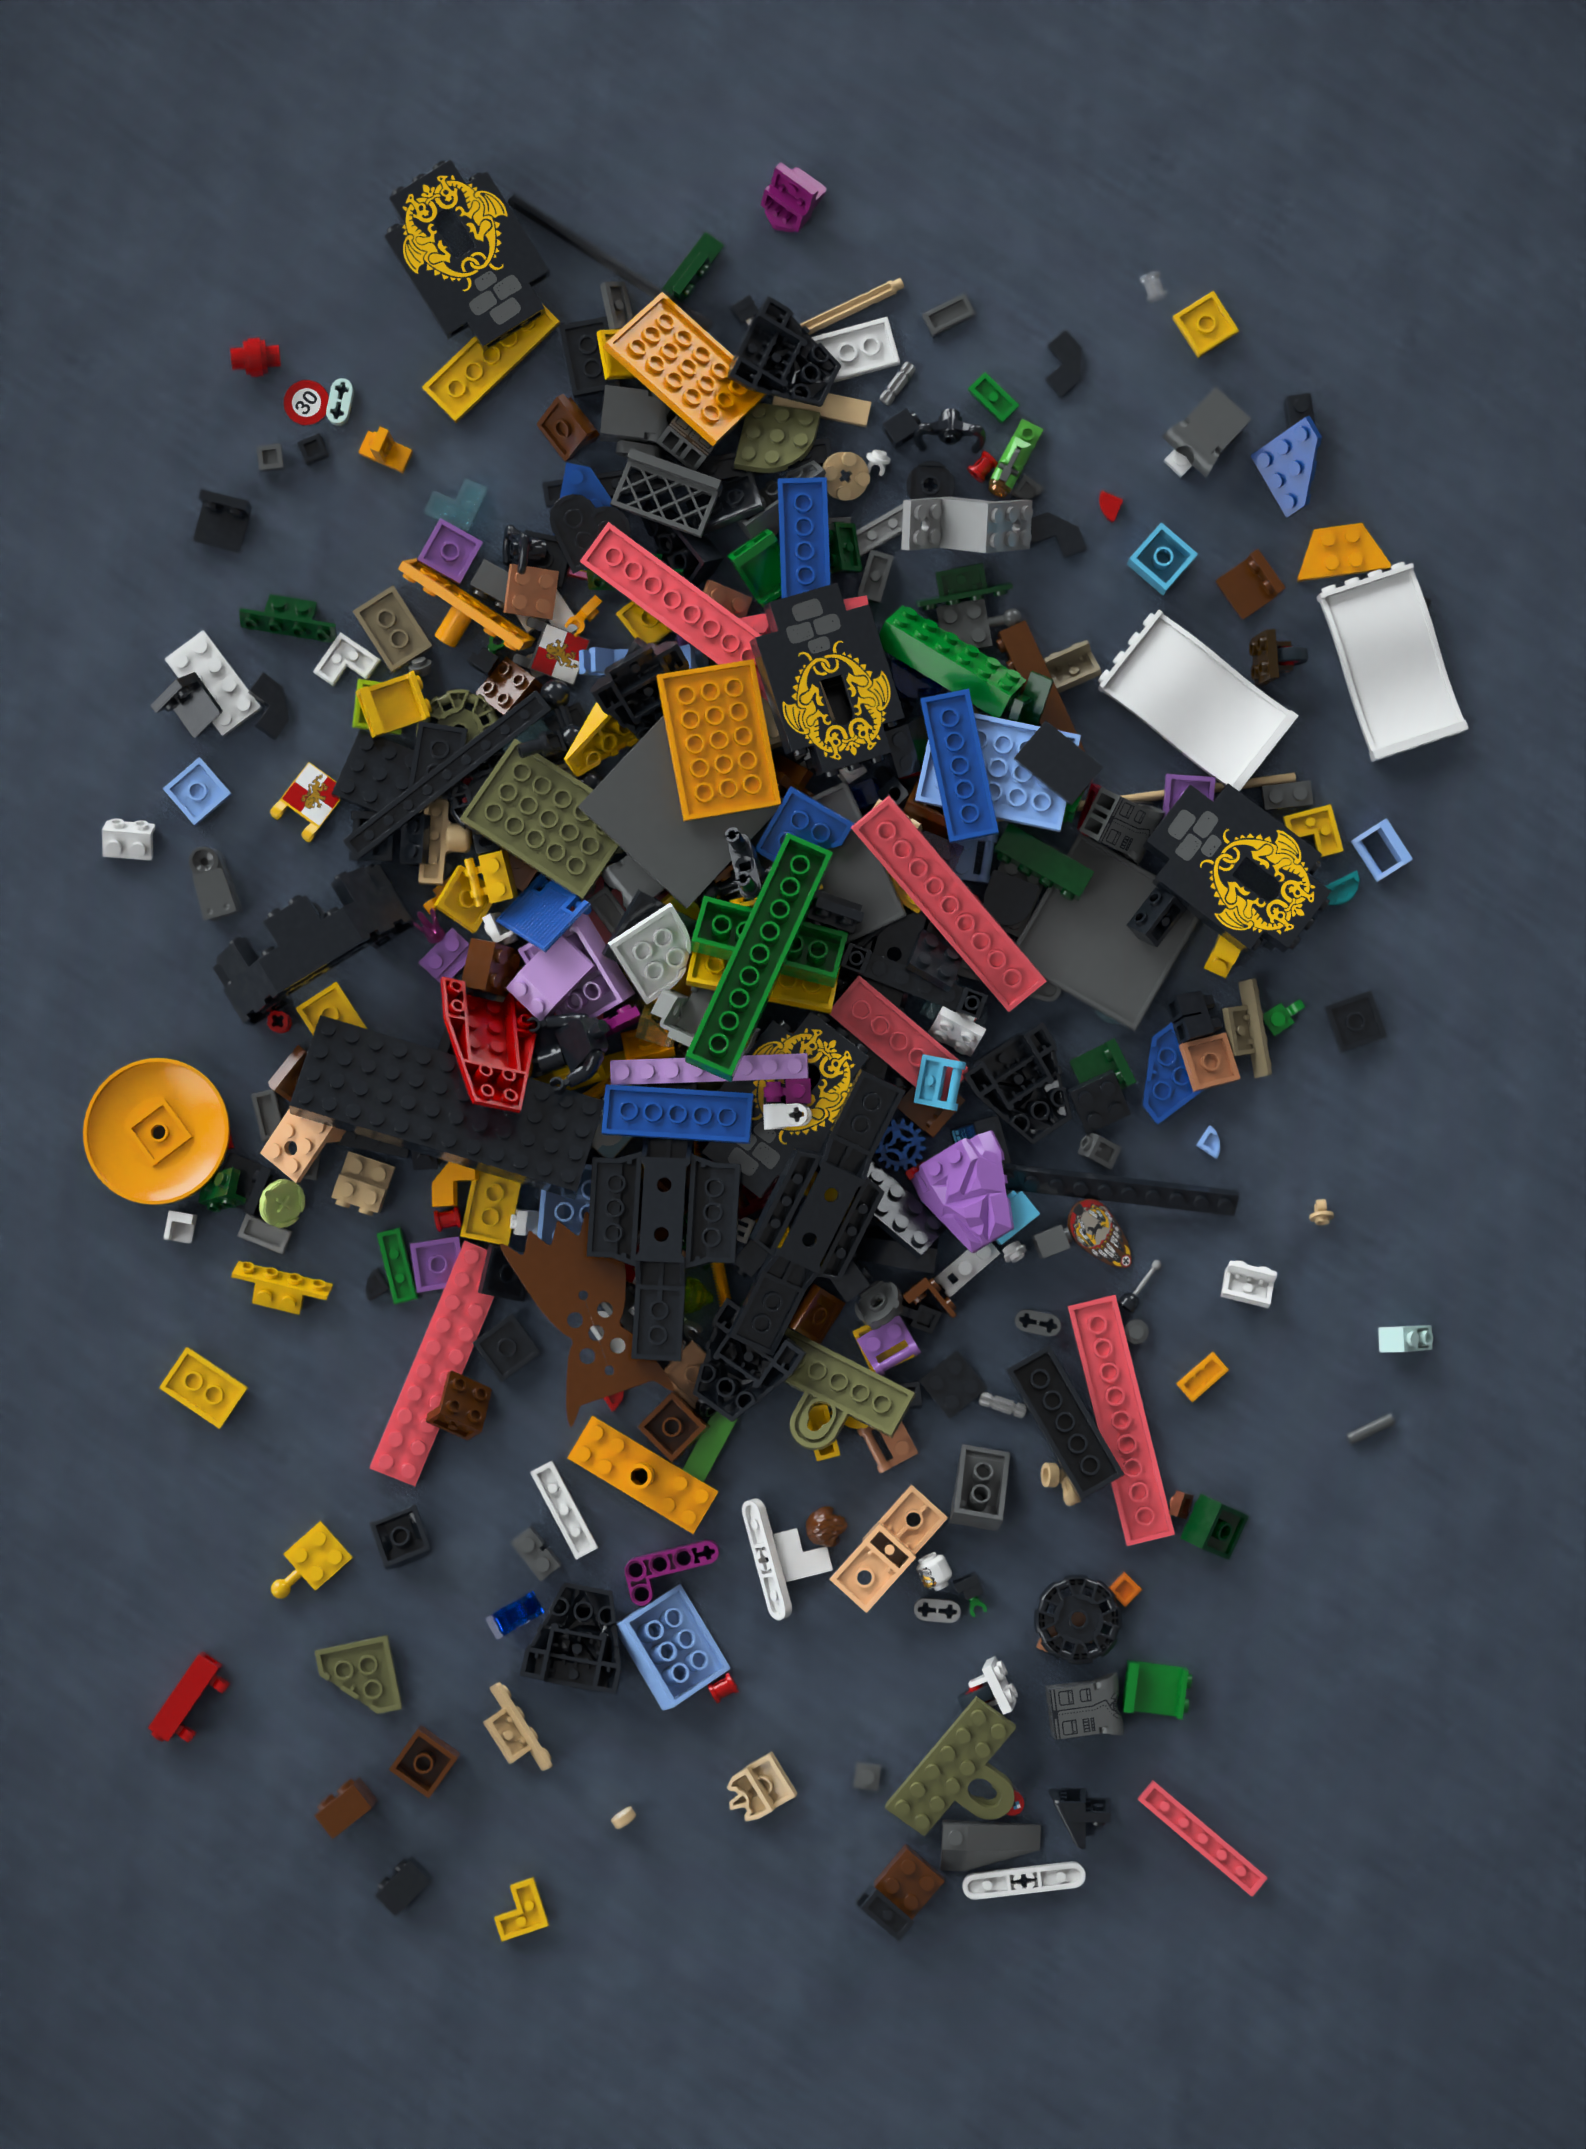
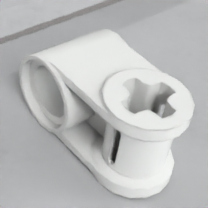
(782, 1115)

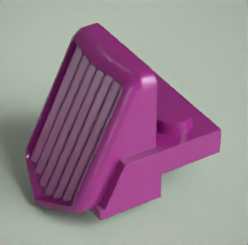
(791, 198)

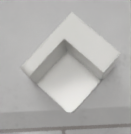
(180, 1226)

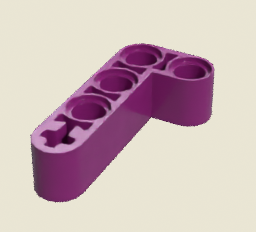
(673, 1565)

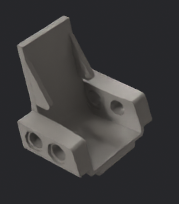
(683, 1014)

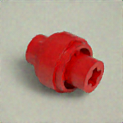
(255, 357)

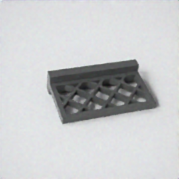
(679, 477)

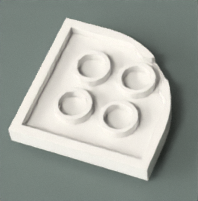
(654, 952)

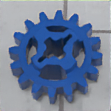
(902, 1156)

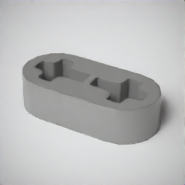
(937, 1616)

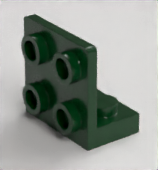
(843, 548)
(1100, 1060)

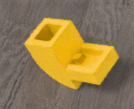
(1222, 957)
(819, 1416)

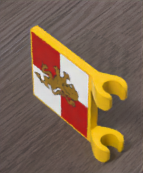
(310, 798)

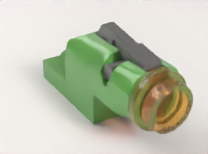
(1014, 458)

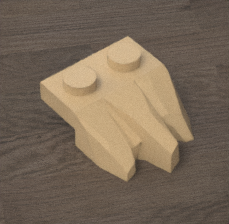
(761, 1787)

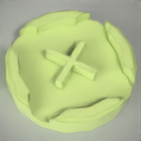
(281, 1203)

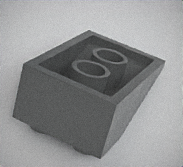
(980, 1488)

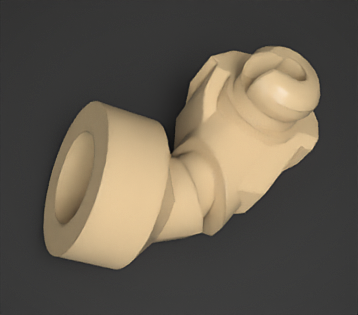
(1053, 1475)

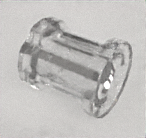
(1153, 286)

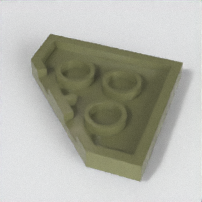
(363, 1671)

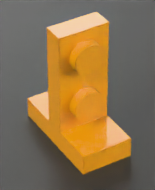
(381, 448)

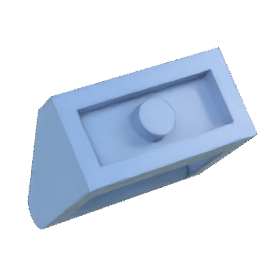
(1392, 842)

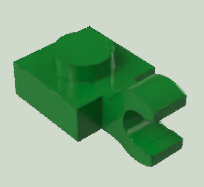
(1280, 1018)

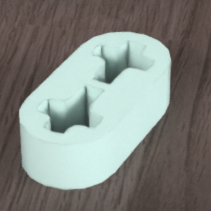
(334, 400)

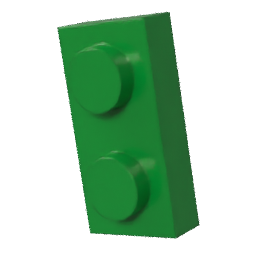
(993, 397)

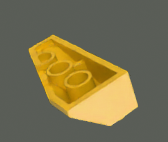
(597, 740)

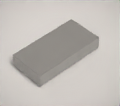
(263, 1234)

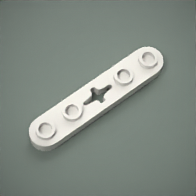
(769, 1571)
(998, 1884)

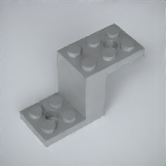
(966, 524)

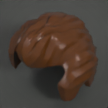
(825, 1527)

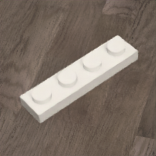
(564, 1509)

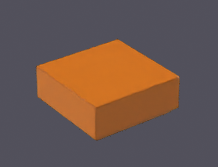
(1125, 1589)

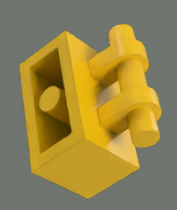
(497, 878)

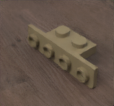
(1246, 1029)

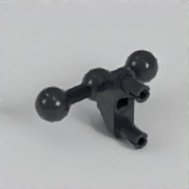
(556, 744)
(747, 869)

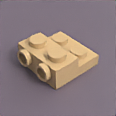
(363, 1183)

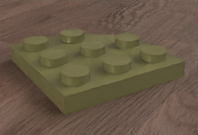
(775, 438)

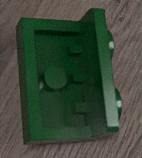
(221, 1191)

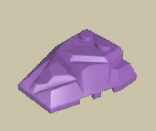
(968, 1190)

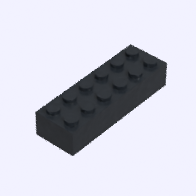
(1064, 1422)

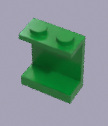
(1156, 1689)

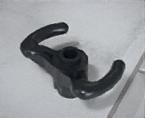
(950, 431)
(522, 547)

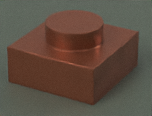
(1180, 1504)

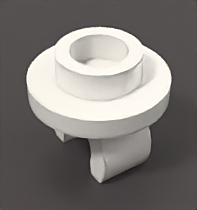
(878, 458)

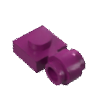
(796, 1091)

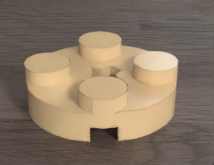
(858, 478)

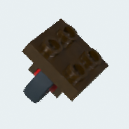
(1273, 657)

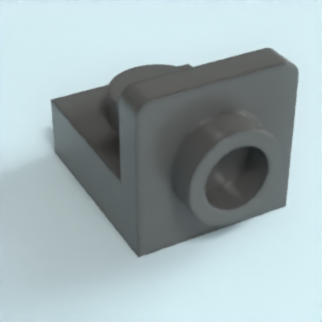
(1099, 1150)

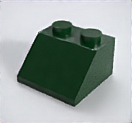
(1214, 1527)

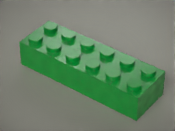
(950, 661)
(813, 957)

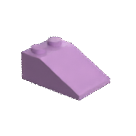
(550, 978)

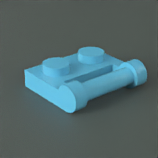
(932, 1079)

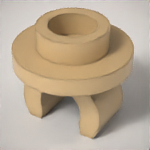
(1321, 1215)

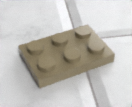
(392, 629)

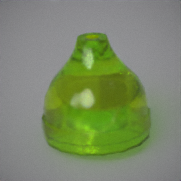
(696, 1295)

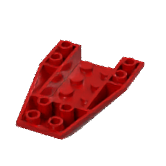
(489, 1045)

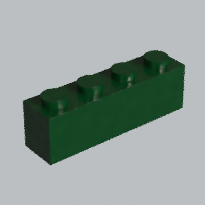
(1043, 862)

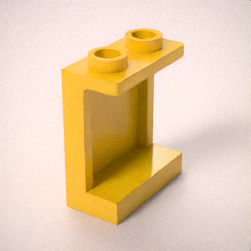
(393, 704)

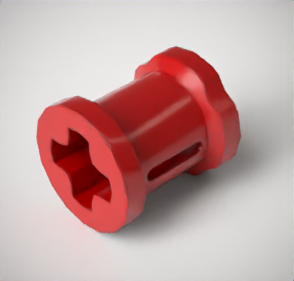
(982, 467)
(287, 1021)
(448, 1219)
(723, 1688)

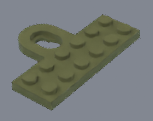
(847, 1389)
(951, 1766)

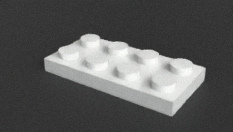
(220, 679)

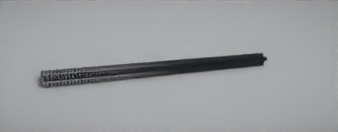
(602, 258)

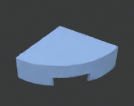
(1210, 1142)

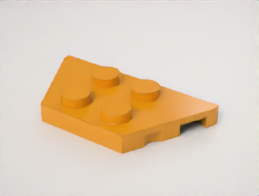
(1341, 552)

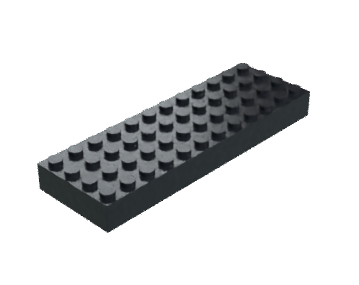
(421, 1104)

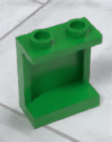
(760, 566)

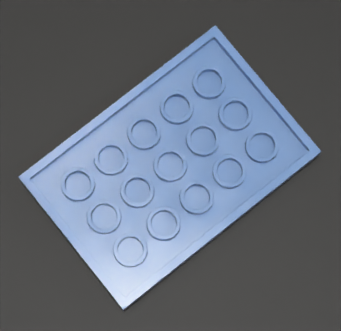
(1014, 790)

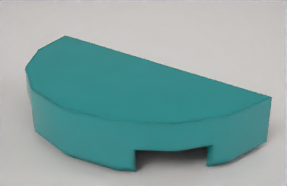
(1343, 889)

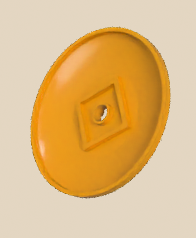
(122, 1125)

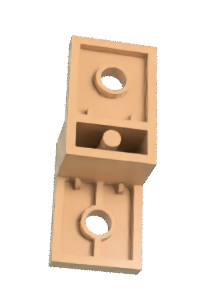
(309, 1138)
(888, 1548)

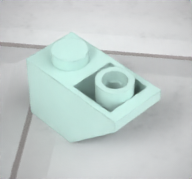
(1405, 1338)

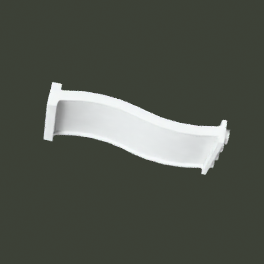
(1391, 661)
(1196, 701)

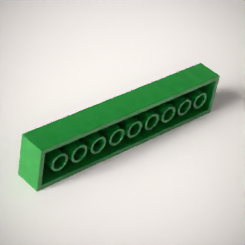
(759, 957)

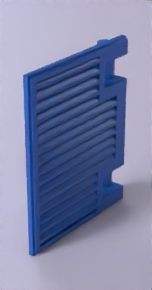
(544, 914)

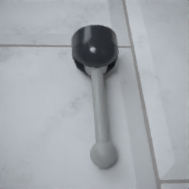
(1130, 1300)

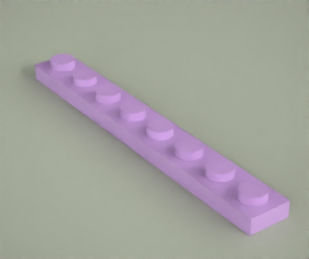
(678, 1071)

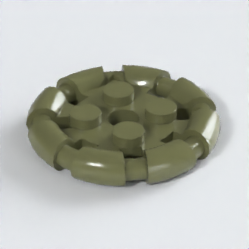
(462, 717)

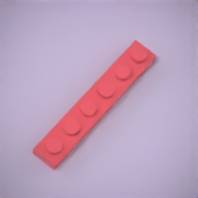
(1202, 1838)

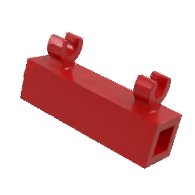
(185, 1696)

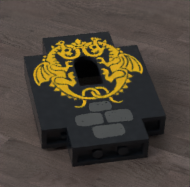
(484, 287)
(817, 641)
(1206, 845)
(770, 1149)

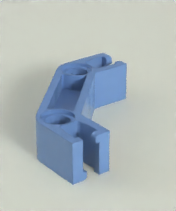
(597, 659)

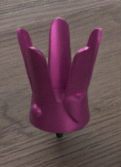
(432, 932)

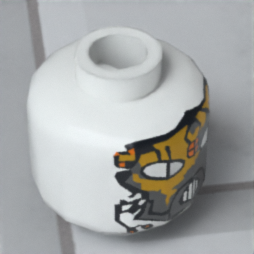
(934, 1571)

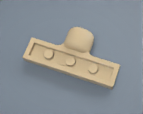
(444, 838)

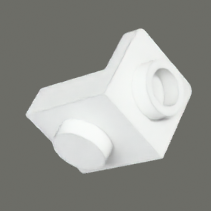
(496, 931)
(524, 1221)

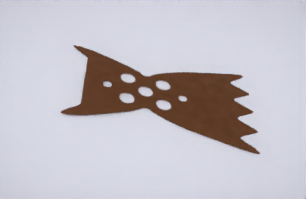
(554, 1279)

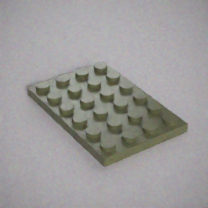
(536, 817)

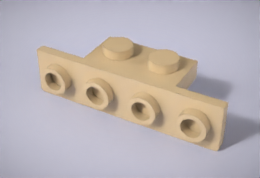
(512, 1732)

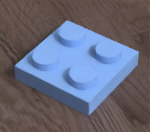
(197, 791)

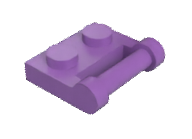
(884, 1338)

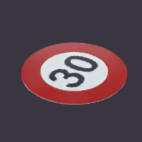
(306, 402)

